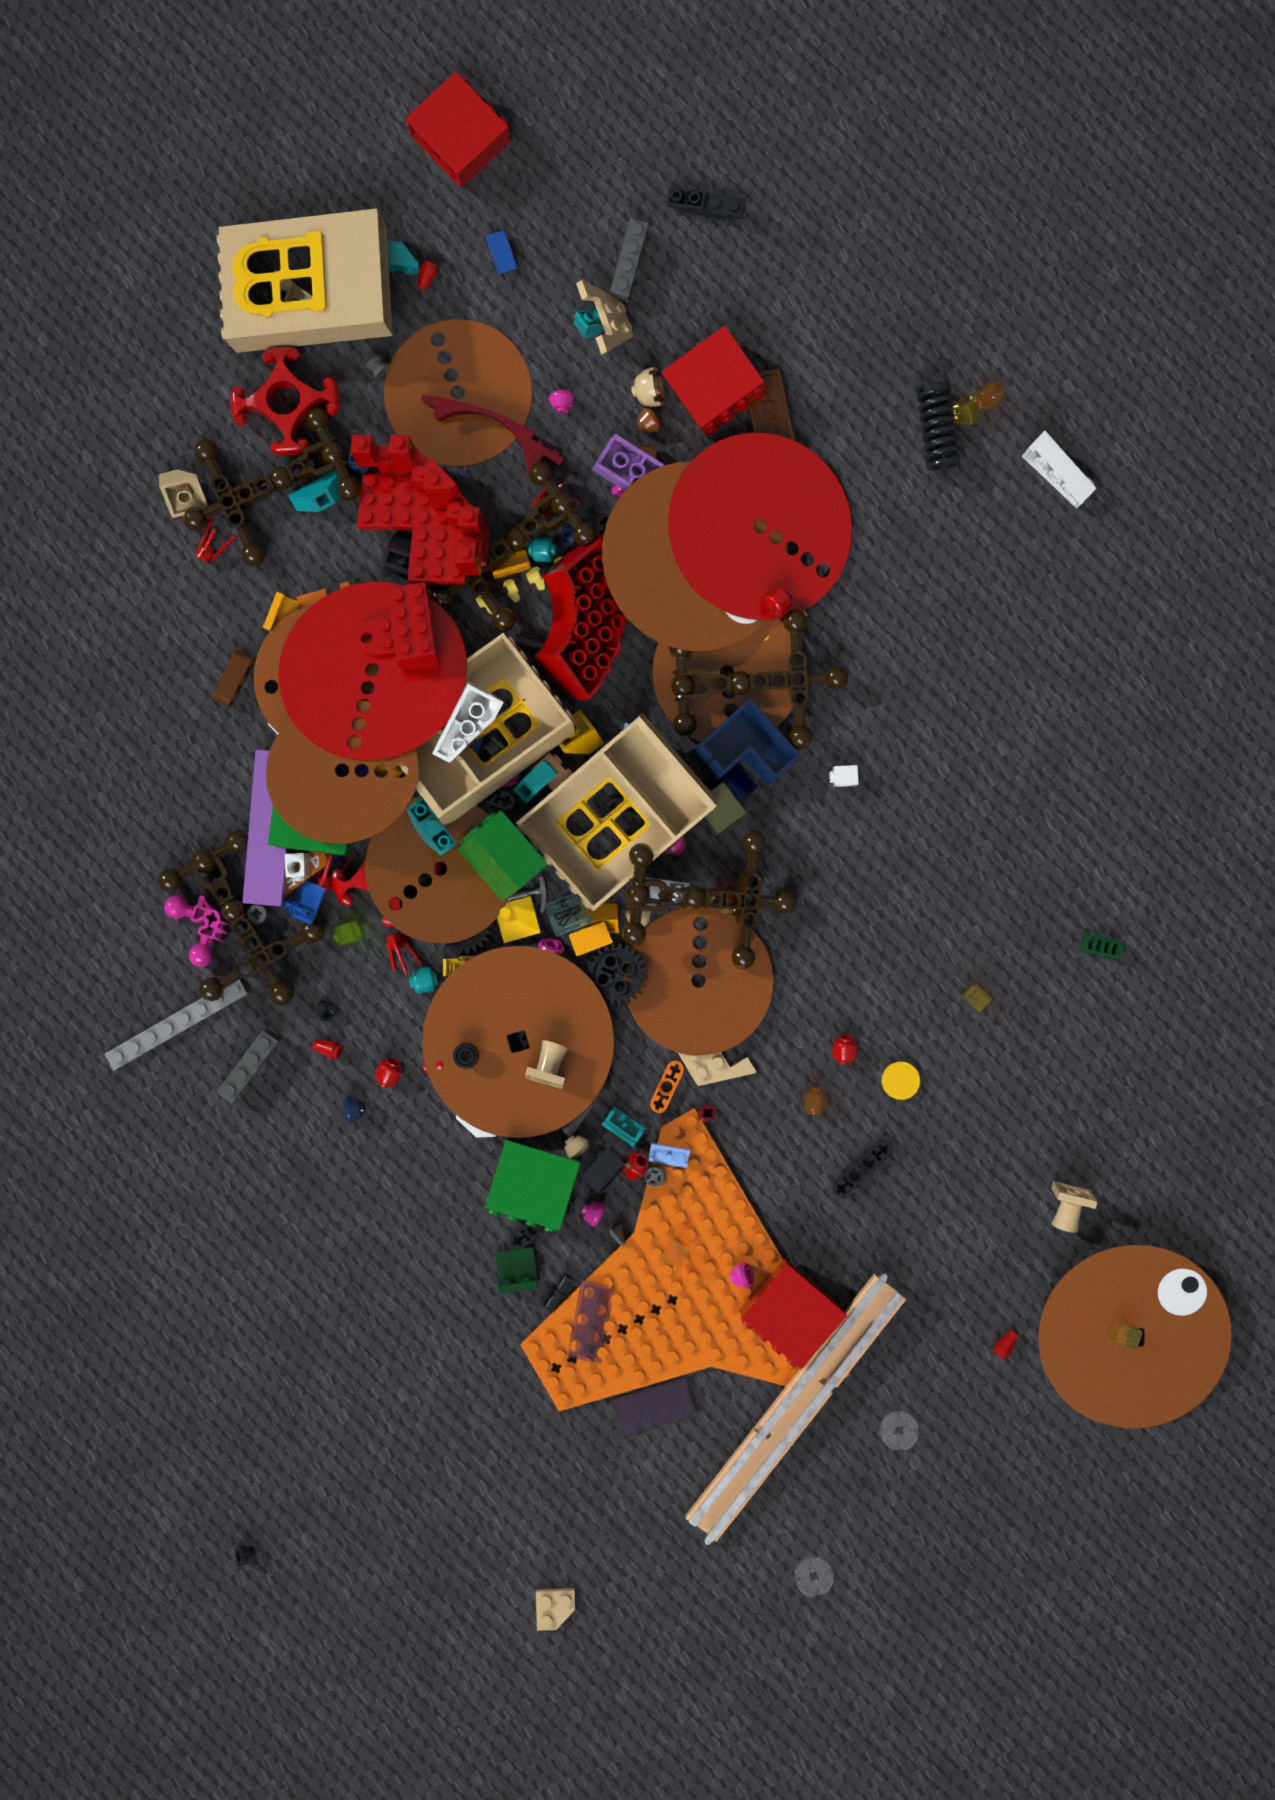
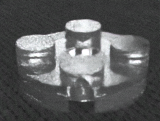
(887, 1430)
(810, 1565)

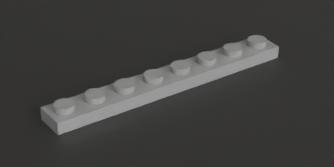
(172, 1026)

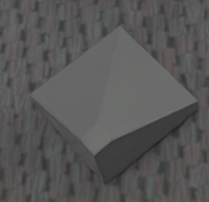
(618, 1234)

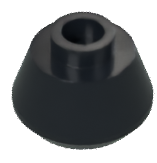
(470, 1060)

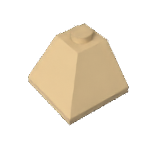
(181, 491)

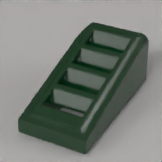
(1118, 951)

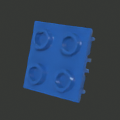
(306, 902)

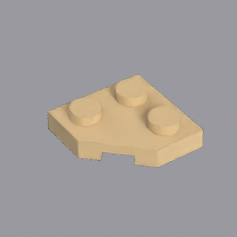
(554, 1607)

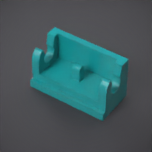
(623, 1126)

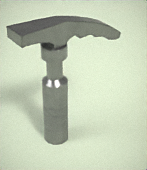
(522, 894)

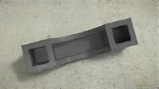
(628, 260)
(248, 1065)

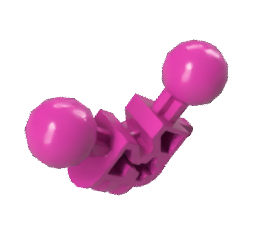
(177, 907)

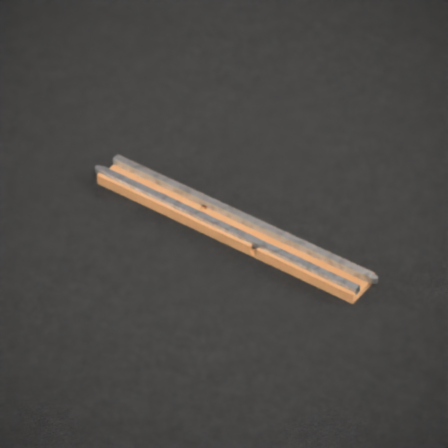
(794, 1408)

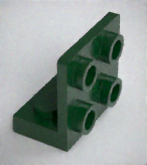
(516, 1270)

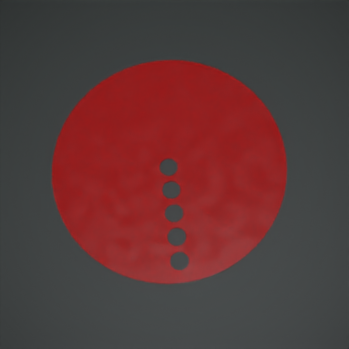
(716, 514)
(325, 670)

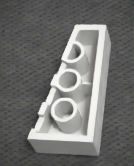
(1059, 469)

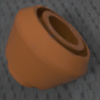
(647, 421)

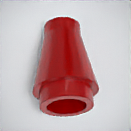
(426, 274)
(330, 1049)
(1005, 1345)

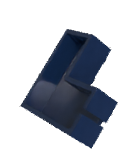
(747, 736)

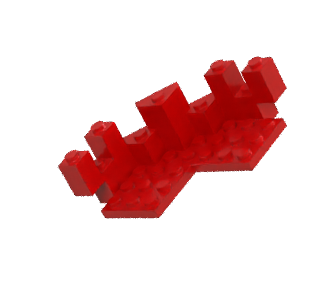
(418, 496)

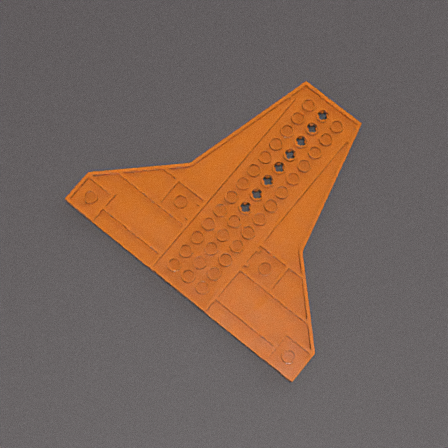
(704, 1328)

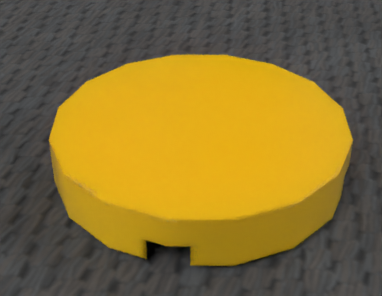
(900, 1080)

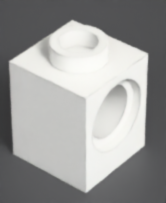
(844, 776)
(290, 862)

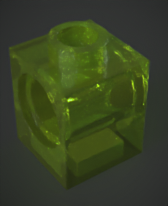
(348, 933)

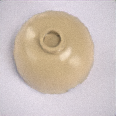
(648, 388)

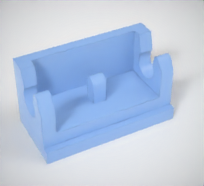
(669, 1155)

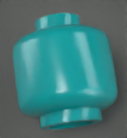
(542, 549)
(423, 980)

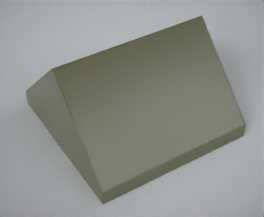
(727, 810)

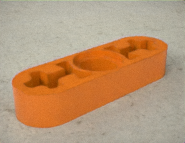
(666, 1101)

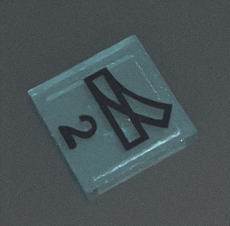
(567, 914)

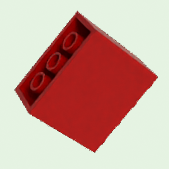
(458, 129)
(715, 381)
(792, 1314)

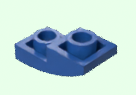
(501, 252)

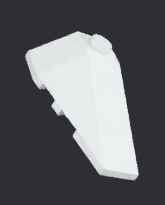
(469, 718)

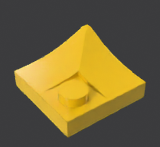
(518, 920)

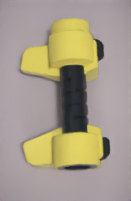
(535, 573)
(509, 588)

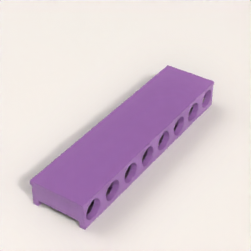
(622, 465)
(264, 863)

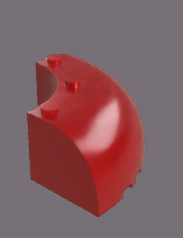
(584, 623)

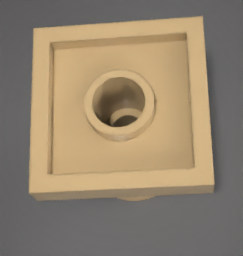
(548, 1065)
(1070, 1207)

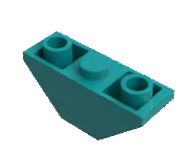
(401, 259)
(588, 323)
(317, 494)
(534, 782)
(430, 827)

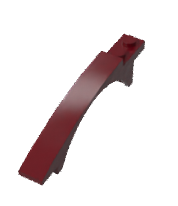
(534, 450)

